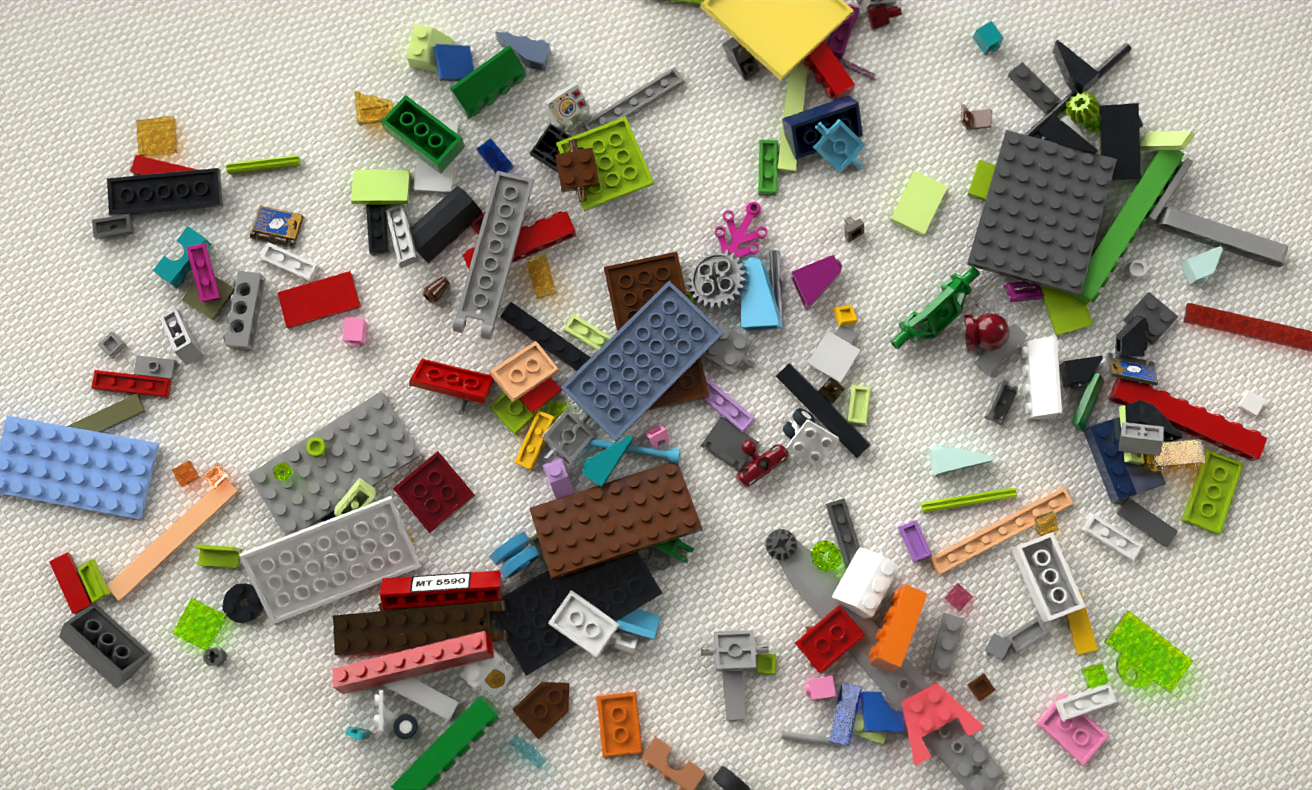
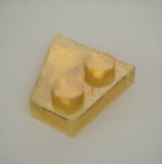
(371, 108)

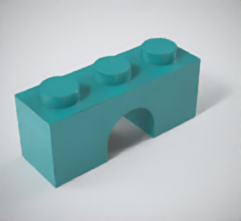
(176, 270)

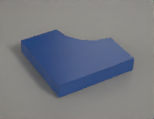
(879, 716)

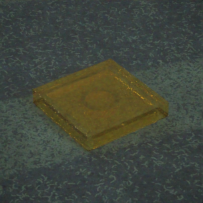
(156, 136)

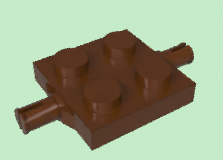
(577, 170)

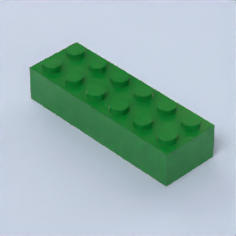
(451, 744)

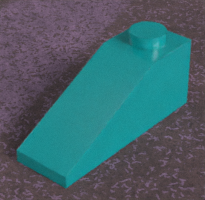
(603, 464)

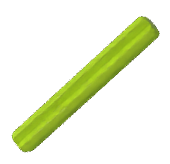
(263, 164)

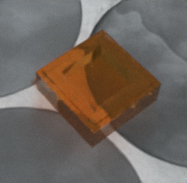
(185, 473)
(216, 476)

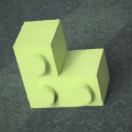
(357, 497)

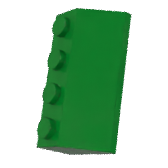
(488, 82)

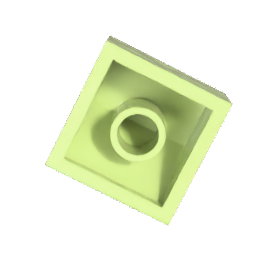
(421, 47)

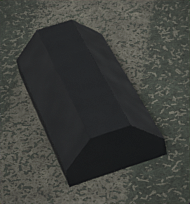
(546, 148)
(444, 223)

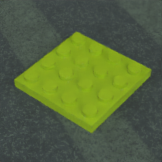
(617, 160)

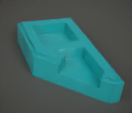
(358, 733)

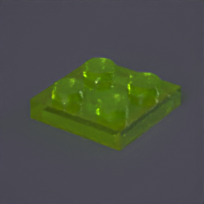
(199, 624)

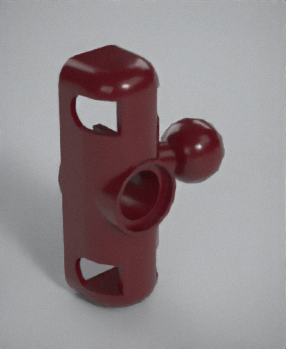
(771, 459)

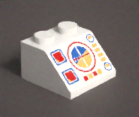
(567, 107)

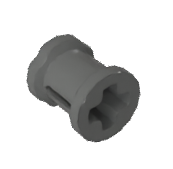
(215, 662)

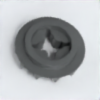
(780, 553)

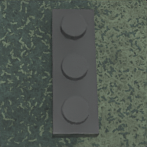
(1033, 87)

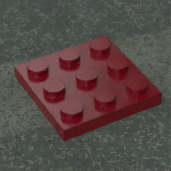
(434, 492)

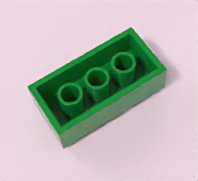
(423, 134)

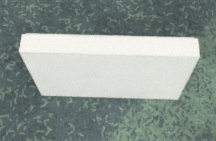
(584, 624)

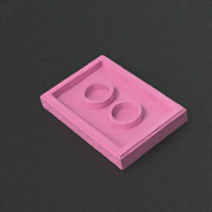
(1077, 735)

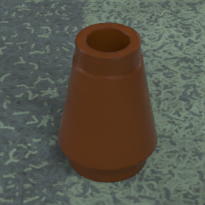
(435, 290)

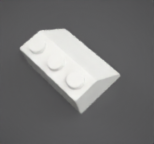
(865, 582)

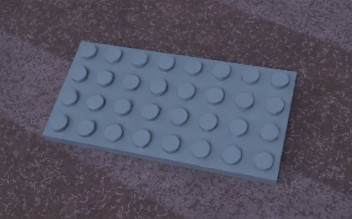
(642, 360)

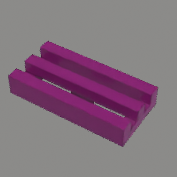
(1023, 294)

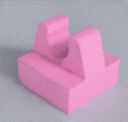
(656, 434)

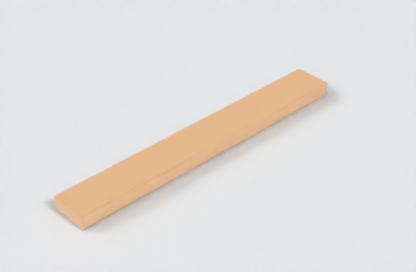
(999, 531)
(171, 540)

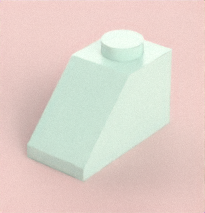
(1201, 266)

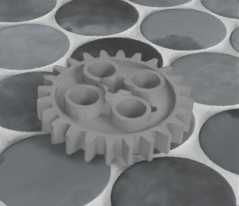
(701, 282)

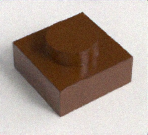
(981, 687)

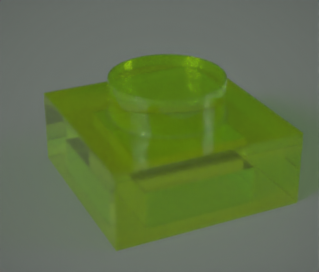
(1094, 675)

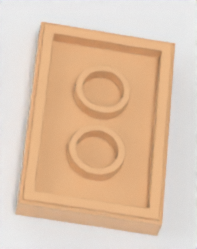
(524, 371)

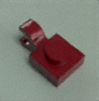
(880, 15)

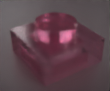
(958, 597)

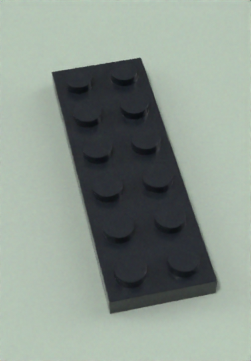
(164, 192)

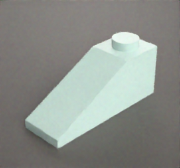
(953, 459)

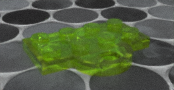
(1146, 653)

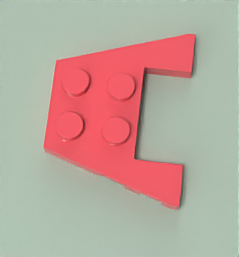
(929, 711)

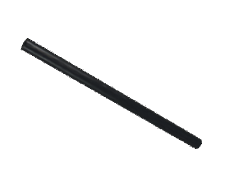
(1061, 106)

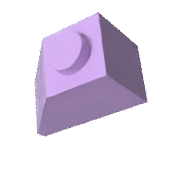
(558, 478)

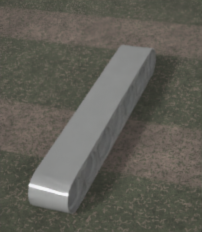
(1221, 235)

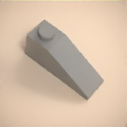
(180, 337)

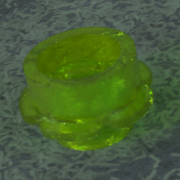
(277, 471)

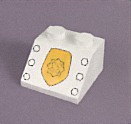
(489, 675)

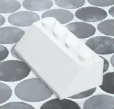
(1041, 378)

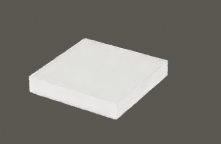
(834, 356)

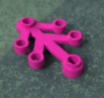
(739, 237)

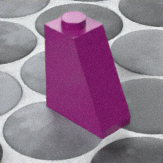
(815, 279)

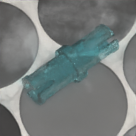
(528, 751)

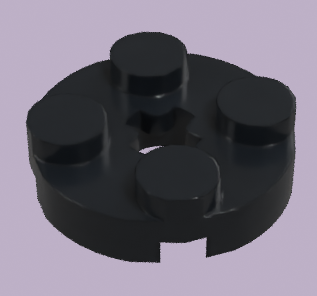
(232, 606)

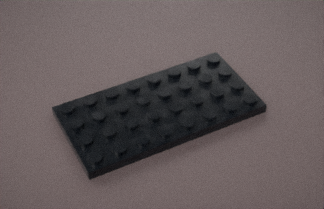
(611, 587)

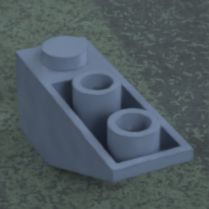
(530, 52)

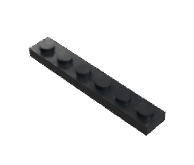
(544, 336)

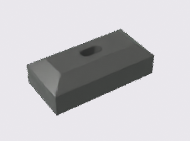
(103, 227)

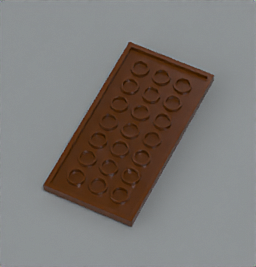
(629, 289)
(615, 519)

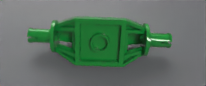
(938, 313)

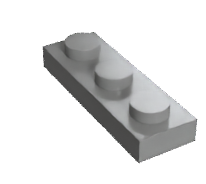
(946, 644)

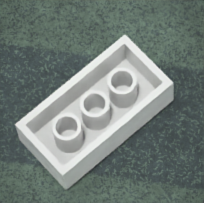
(1048, 577)

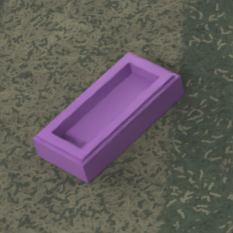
(914, 542)

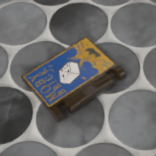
(276, 226)

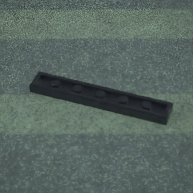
(823, 410)

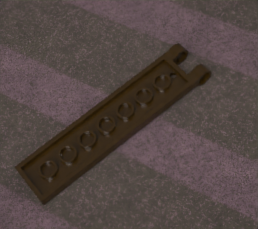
(413, 627)

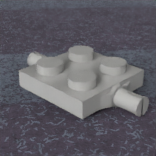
(729, 350)
(567, 436)
(734, 650)

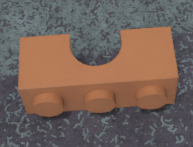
(685, 777)

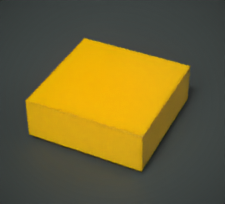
(845, 315)

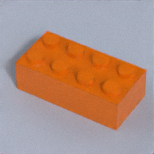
(897, 629)

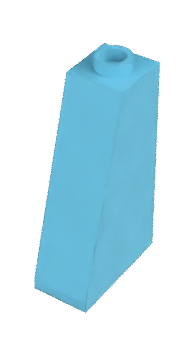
(758, 301)

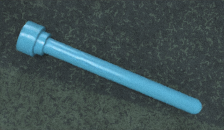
(670, 455)

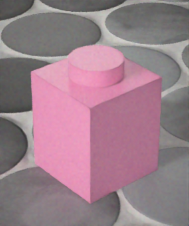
(354, 331)
(820, 687)

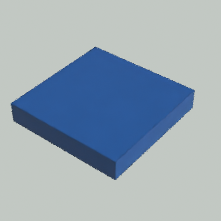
(453, 61)

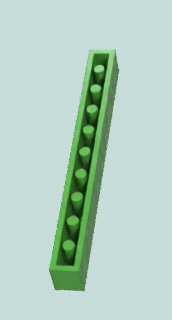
(1128, 219)

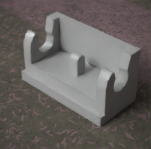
(1141, 438)

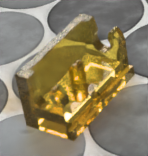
(541, 276)

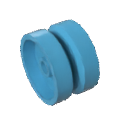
(516, 557)

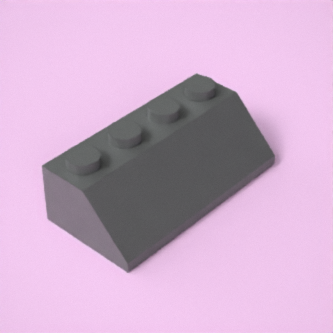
(104, 645)

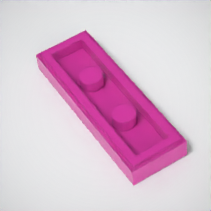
(203, 273)

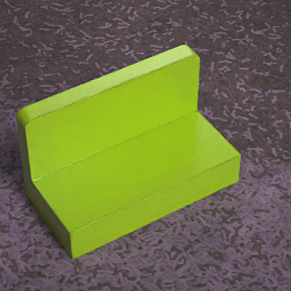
(218, 556)

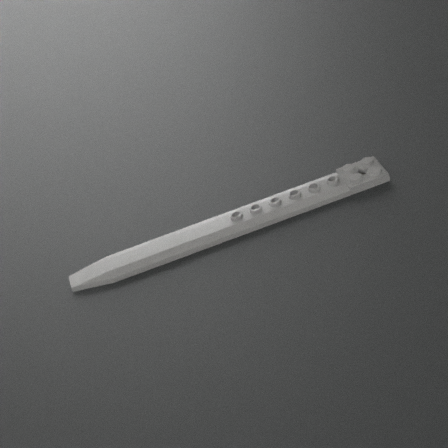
(949, 741)

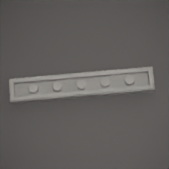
(638, 99)

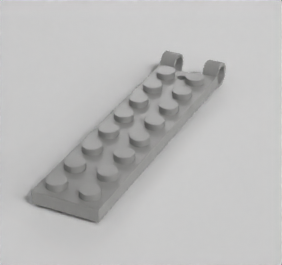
(494, 252)

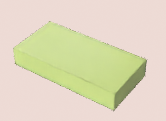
(859, 405)

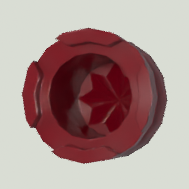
(987, 332)

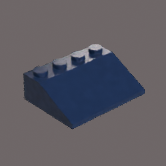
(1119, 477)

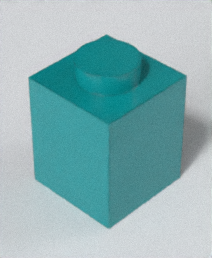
(988, 38)

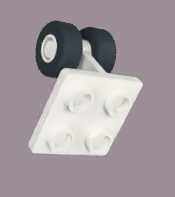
(808, 439)
(404, 725)

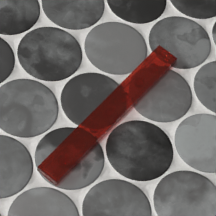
(1248, 326)

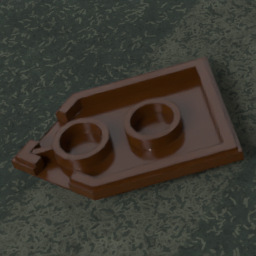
(543, 706)

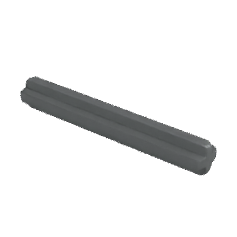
(775, 278)

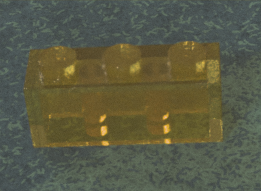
(1176, 454)

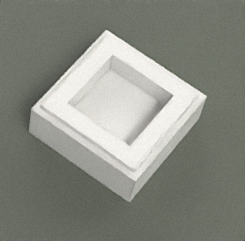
(1251, 403)

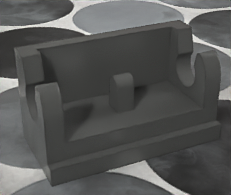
(1001, 402)

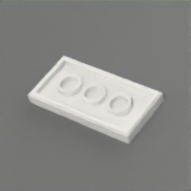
(429, 179)

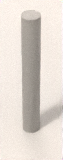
(807, 738)

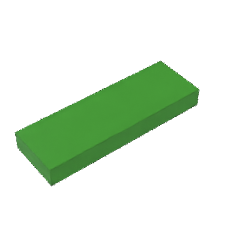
(767, 167)

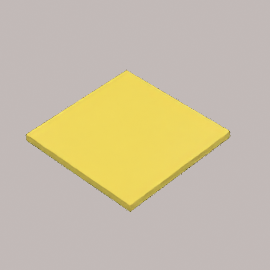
(779, 30)

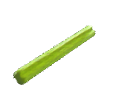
(967, 500)

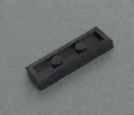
(377, 228)

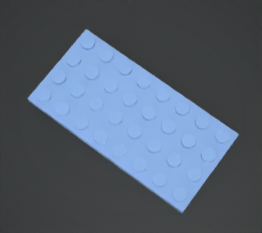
(76, 467)

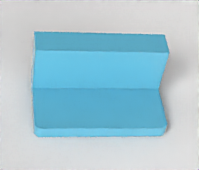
(640, 623)

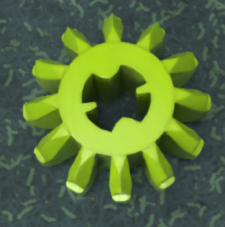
(1082, 107)

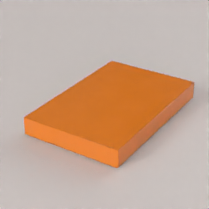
(619, 724)

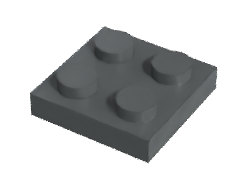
(1156, 314)

